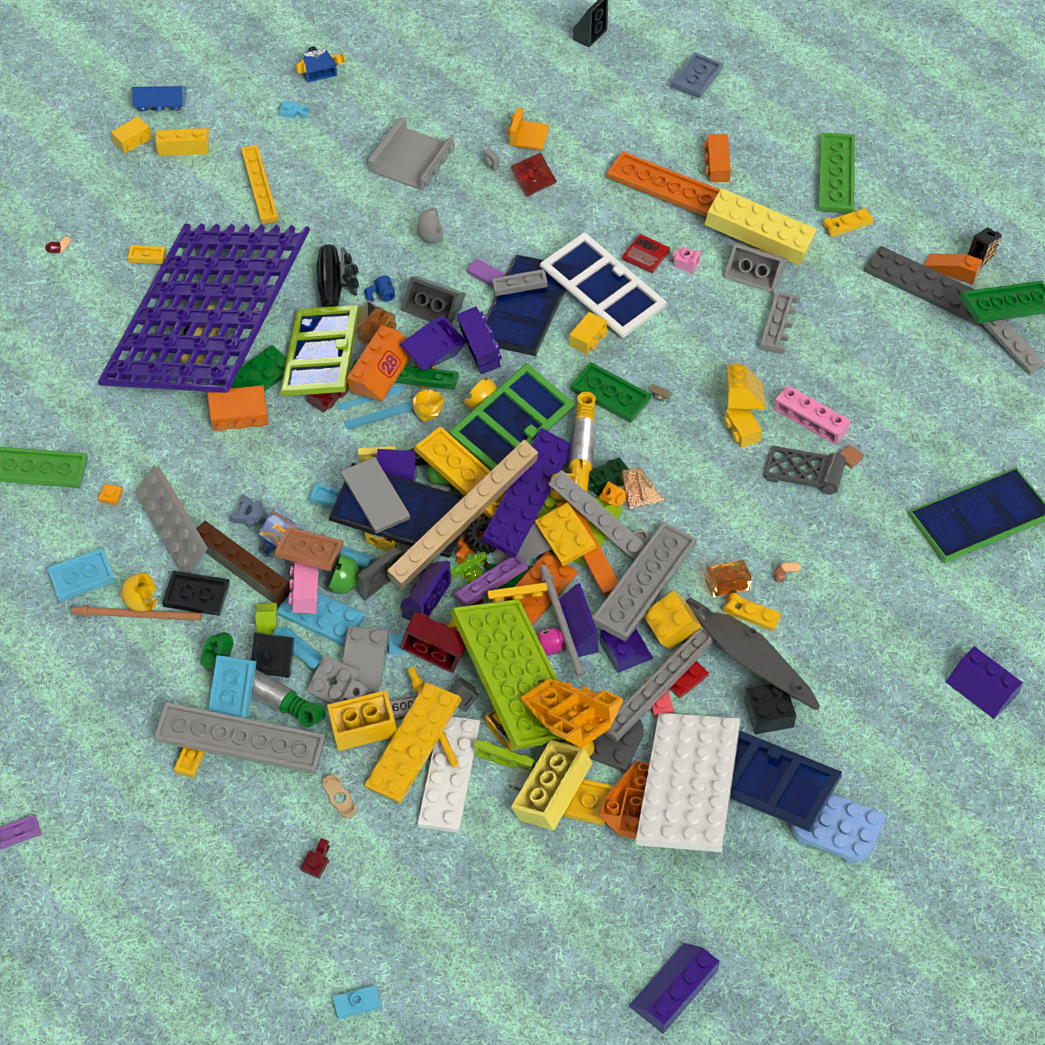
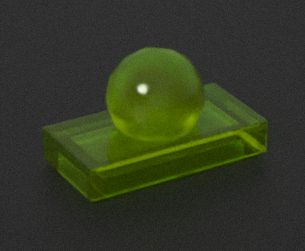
(469, 568)

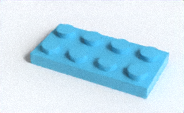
(330, 620)

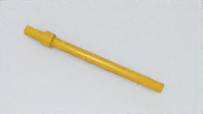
(417, 684)

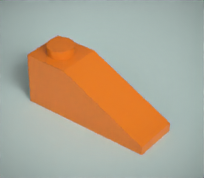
(957, 266)

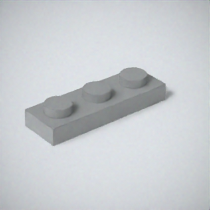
(519, 282)

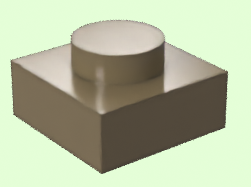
(659, 392)

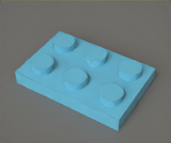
(81, 574)
(232, 686)

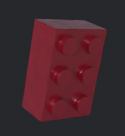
(433, 642)

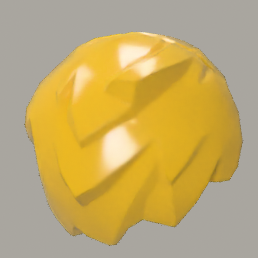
(428, 404)

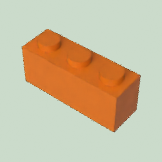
(717, 158)

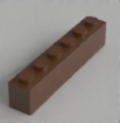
(244, 564)

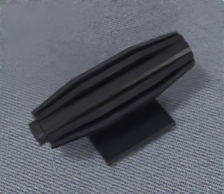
(334, 274)

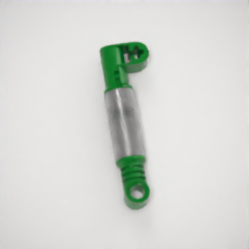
(265, 688)

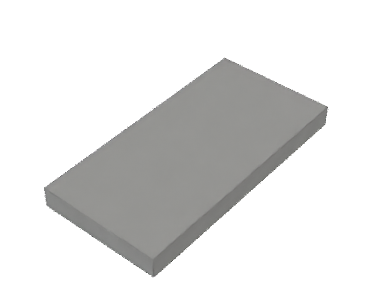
(375, 495)

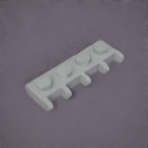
(778, 321)

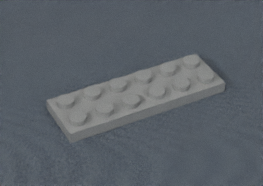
(171, 520)

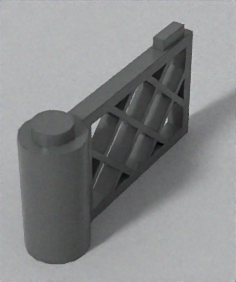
(829, 470)

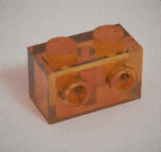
(373, 322)
(728, 578)

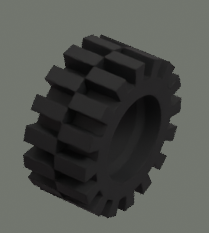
(473, 541)

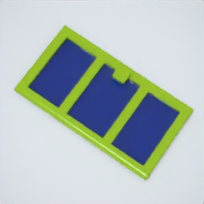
(320, 350)

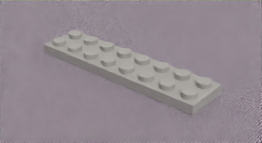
(644, 581)
(240, 738)

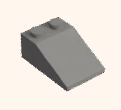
(367, 653)

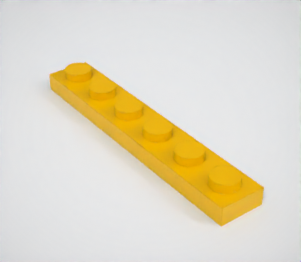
(259, 184)

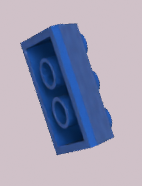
(159, 97)

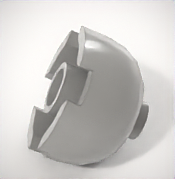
(429, 226)

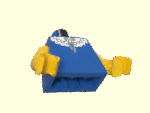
(319, 64)

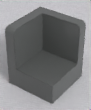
(466, 691)

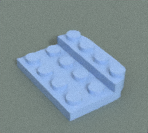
(843, 830)

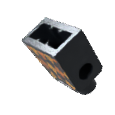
(985, 242)

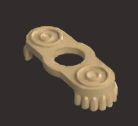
(333, 787)

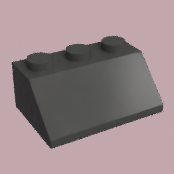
(431, 300)

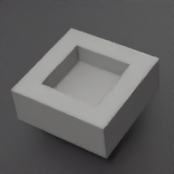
(491, 159)

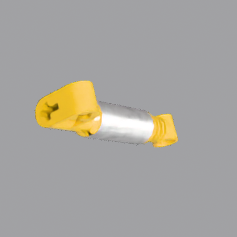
(581, 443)

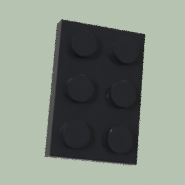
(196, 593)

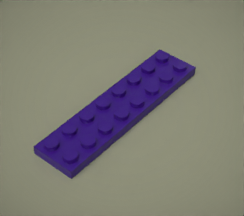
(526, 495)

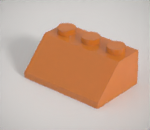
(238, 408)

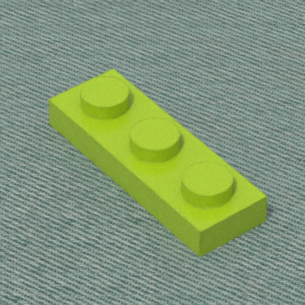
(502, 756)

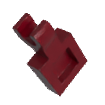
(316, 862)

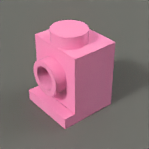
(686, 259)

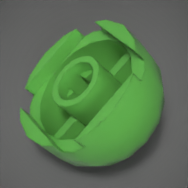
(344, 575)

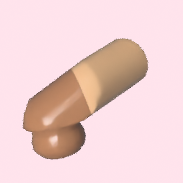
(779, 573)

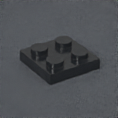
(273, 654)

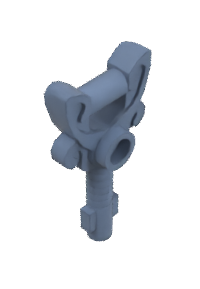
(254, 517)

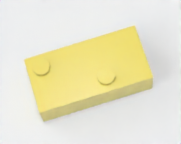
(551, 785)

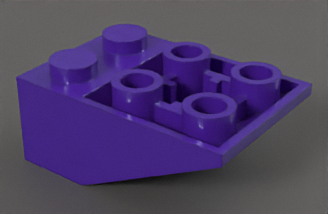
(434, 343)

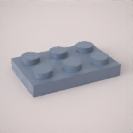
(697, 75)

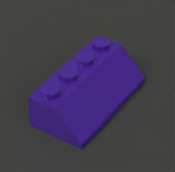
(675, 986)

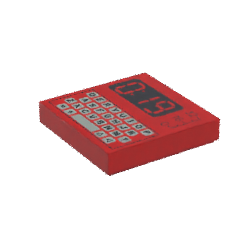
(646, 253)

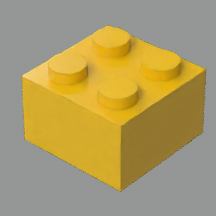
(672, 620)

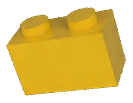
(131, 135)
(588, 333)
(743, 426)

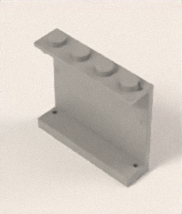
(409, 156)

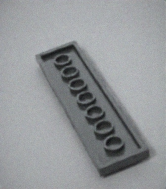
(920, 281)

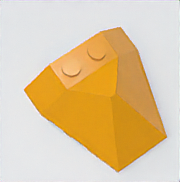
(573, 712)

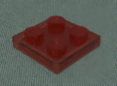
(533, 174)

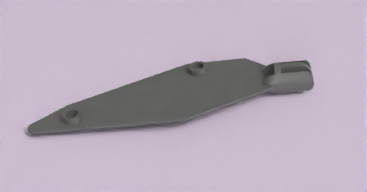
(753, 652)

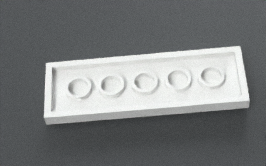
(448, 786)

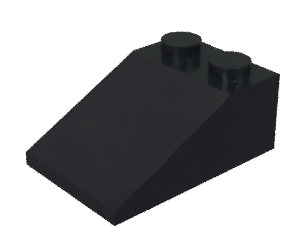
(592, 24)

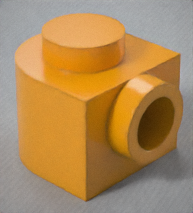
(616, 497)

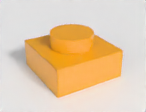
(110, 494)

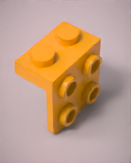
(526, 133)

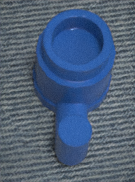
(383, 286)

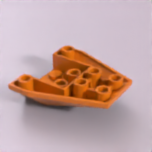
(624, 802)

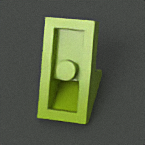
(266, 618)

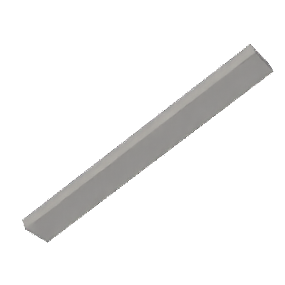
(659, 683)

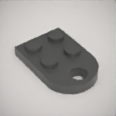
(376, 576)
(620, 753)

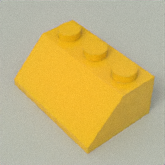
(182, 141)
(743, 388)
(362, 720)

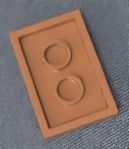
(309, 548)

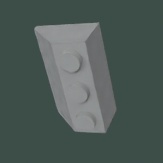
(755, 267)

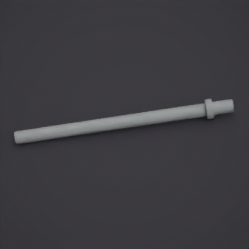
(548, 578)

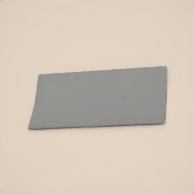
(532, 546)

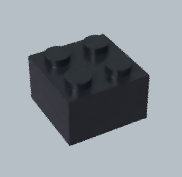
(769, 708)

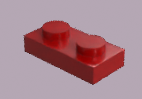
(689, 680)

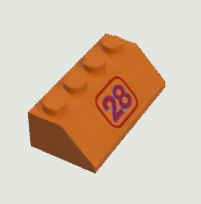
(379, 365)

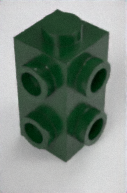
(608, 472)

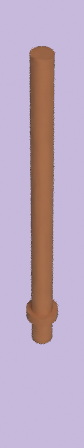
(86, 610)

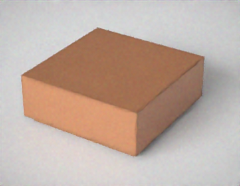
(852, 456)

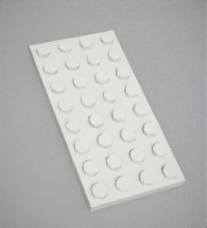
(689, 782)

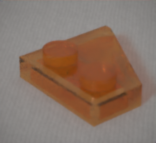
(639, 489)

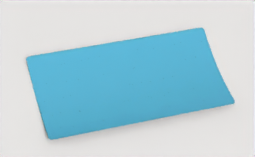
(375, 416)

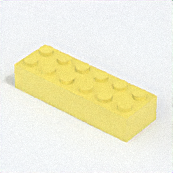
(760, 226)

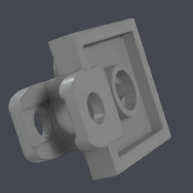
(347, 684)

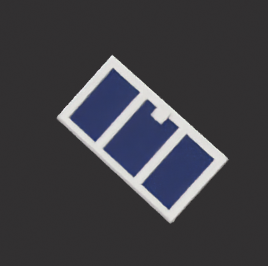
(603, 284)

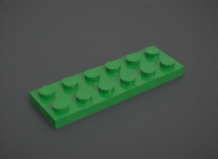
(1005, 301)

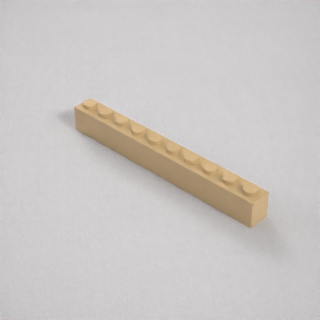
(462, 514)

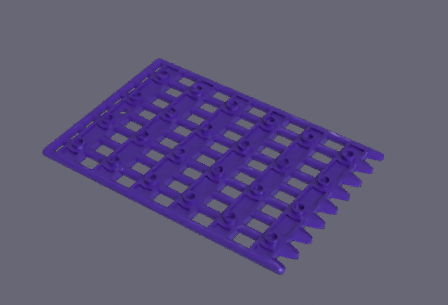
(204, 317)

